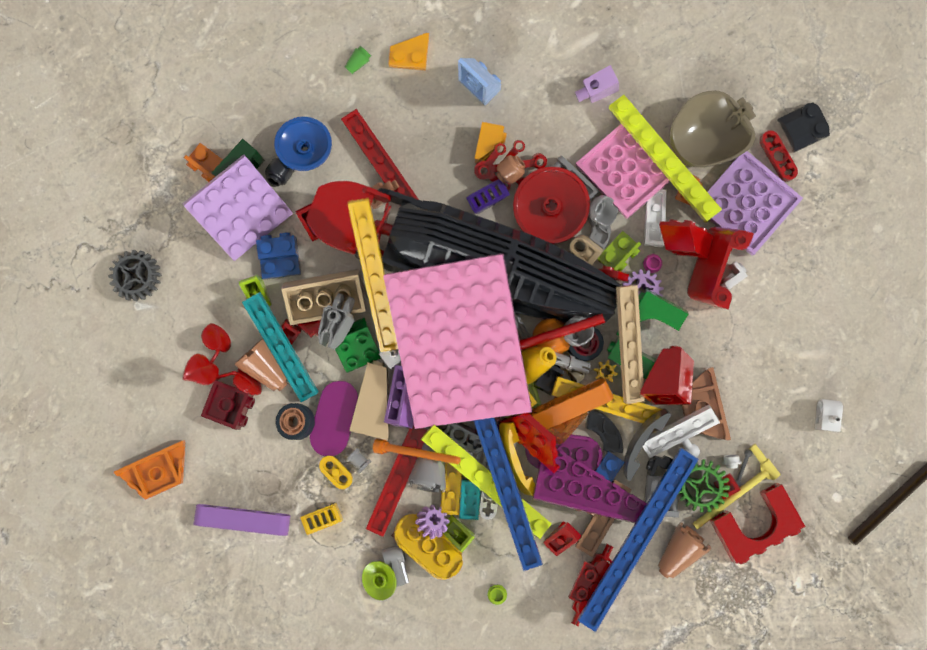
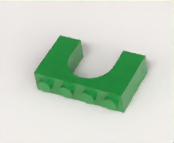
(651, 307)

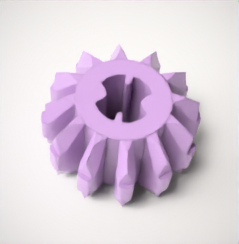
(427, 525)

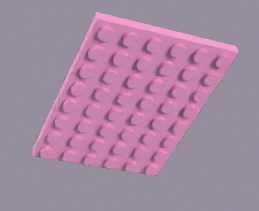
(458, 341)

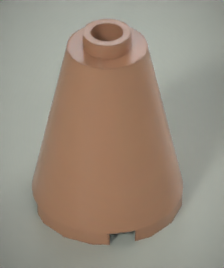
(262, 366)
(682, 551)

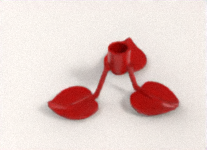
(204, 372)

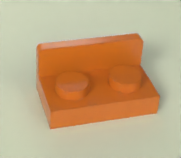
(203, 160)

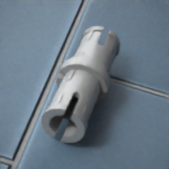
(571, 363)

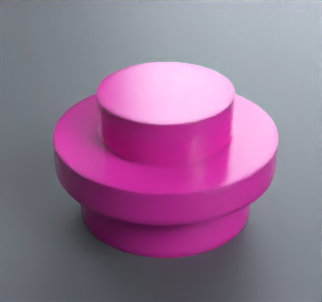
(652, 263)

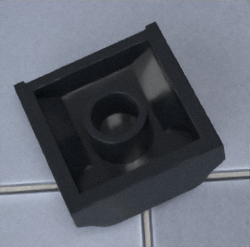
(805, 126)

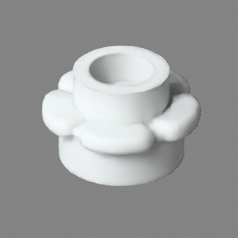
(731, 461)

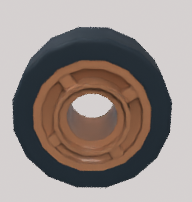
(285, 419)

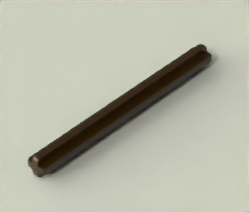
(888, 506)

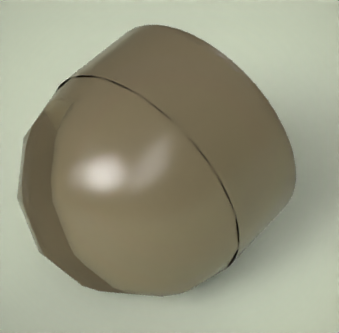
(576, 376)

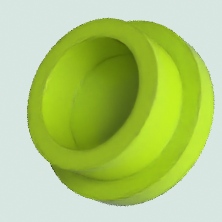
(497, 594)

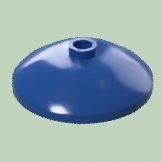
(302, 133)

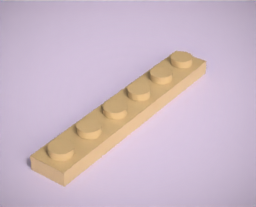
(630, 343)

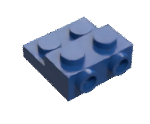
(278, 256)

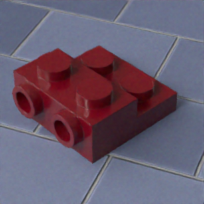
(227, 405)

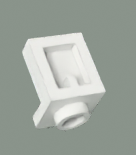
(740, 274)

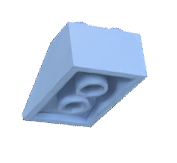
(478, 79)

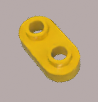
(336, 472)

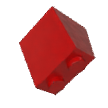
(670, 378)

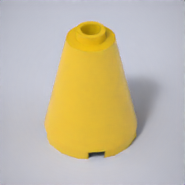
(537, 362)

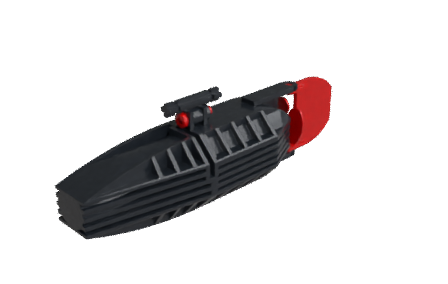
(540, 276)

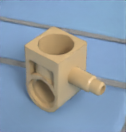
(591, 251)

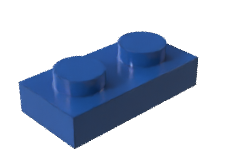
(609, 466)

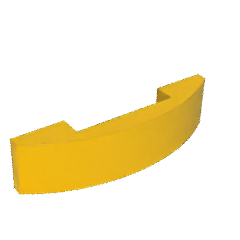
(509, 437)

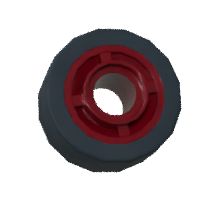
(590, 353)

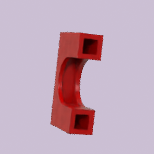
(784, 522)

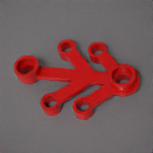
(492, 168)

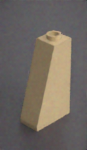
(372, 403)

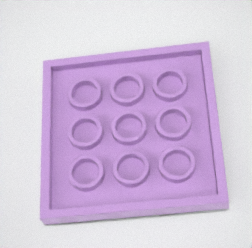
(752, 199)
(238, 207)

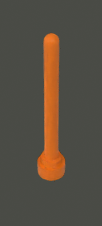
(382, 446)

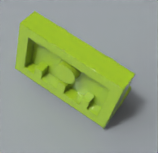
(619, 251)

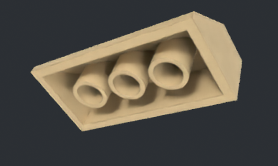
(309, 296)

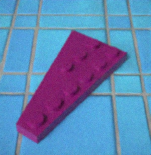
(585, 490)

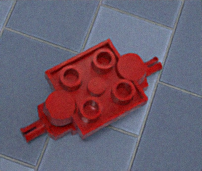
(588, 580)

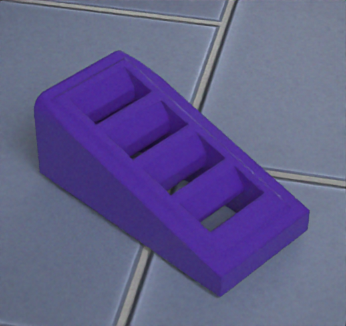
(478, 194)

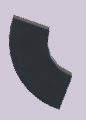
(606, 430)

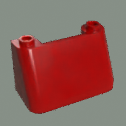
(709, 271)

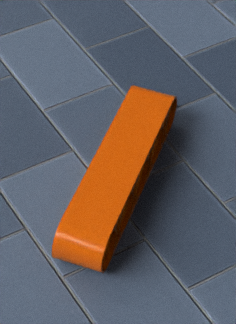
(573, 404)

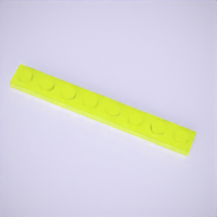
(665, 158)
(479, 475)

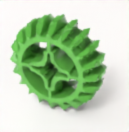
(711, 489)

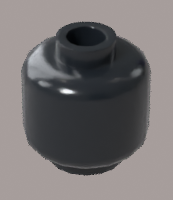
(278, 173)

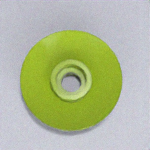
(373, 583)

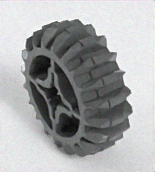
(130, 281)

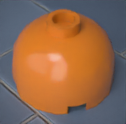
(558, 345)

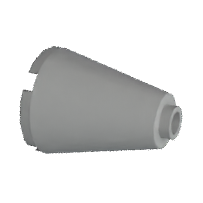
(428, 474)

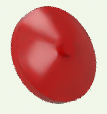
(551, 204)

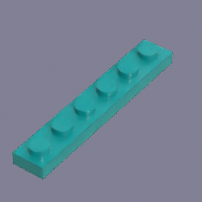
(280, 347)

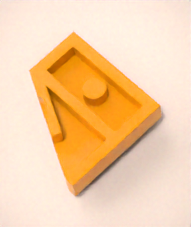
(410, 53)

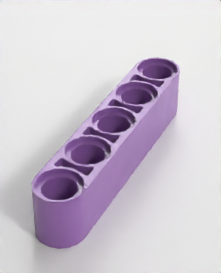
(242, 519)

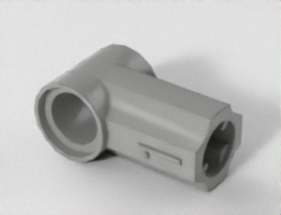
(395, 558)

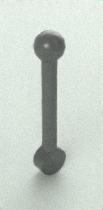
(748, 453)

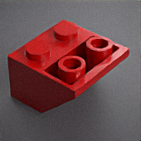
(686, 238)

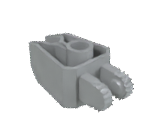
(336, 322)

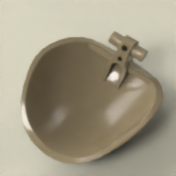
(712, 129)

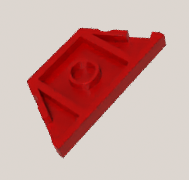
(535, 439)

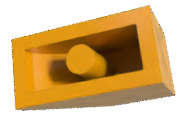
(489, 136)

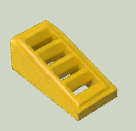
(335, 511)

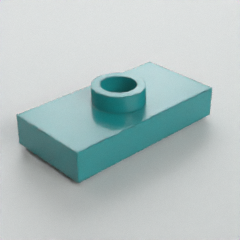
(469, 500)

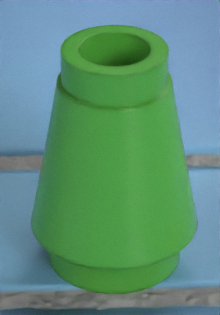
(357, 60)

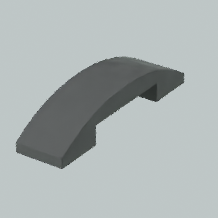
(656, 421)

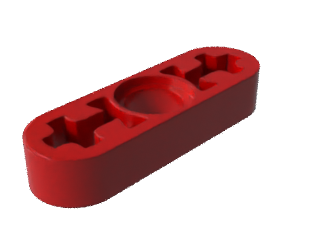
(786, 156)

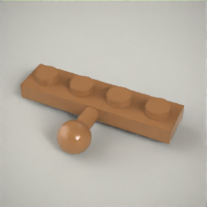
(596, 529)

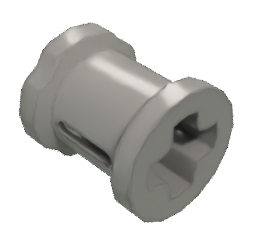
(358, 460)

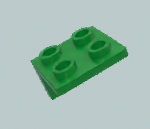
(357, 347)

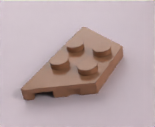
(704, 393)

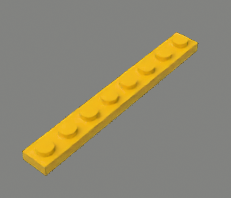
(373, 272)

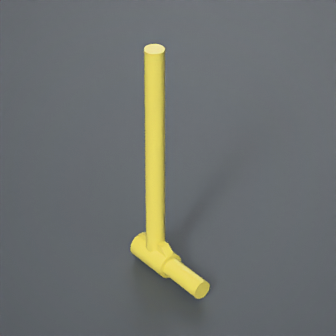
(767, 470)

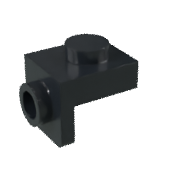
(547, 380)
(653, 463)

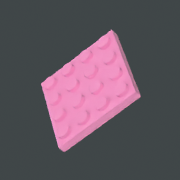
(622, 171)

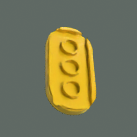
(436, 555)

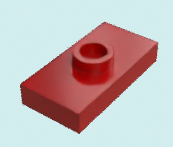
(616, 275)

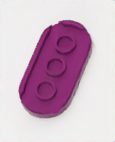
(334, 418)
(577, 447)

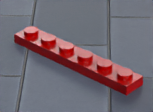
(375, 152)
(395, 484)

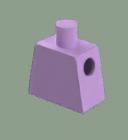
(606, 85)

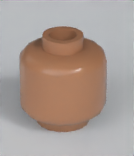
(510, 169)

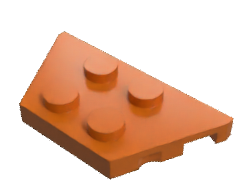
(156, 472)

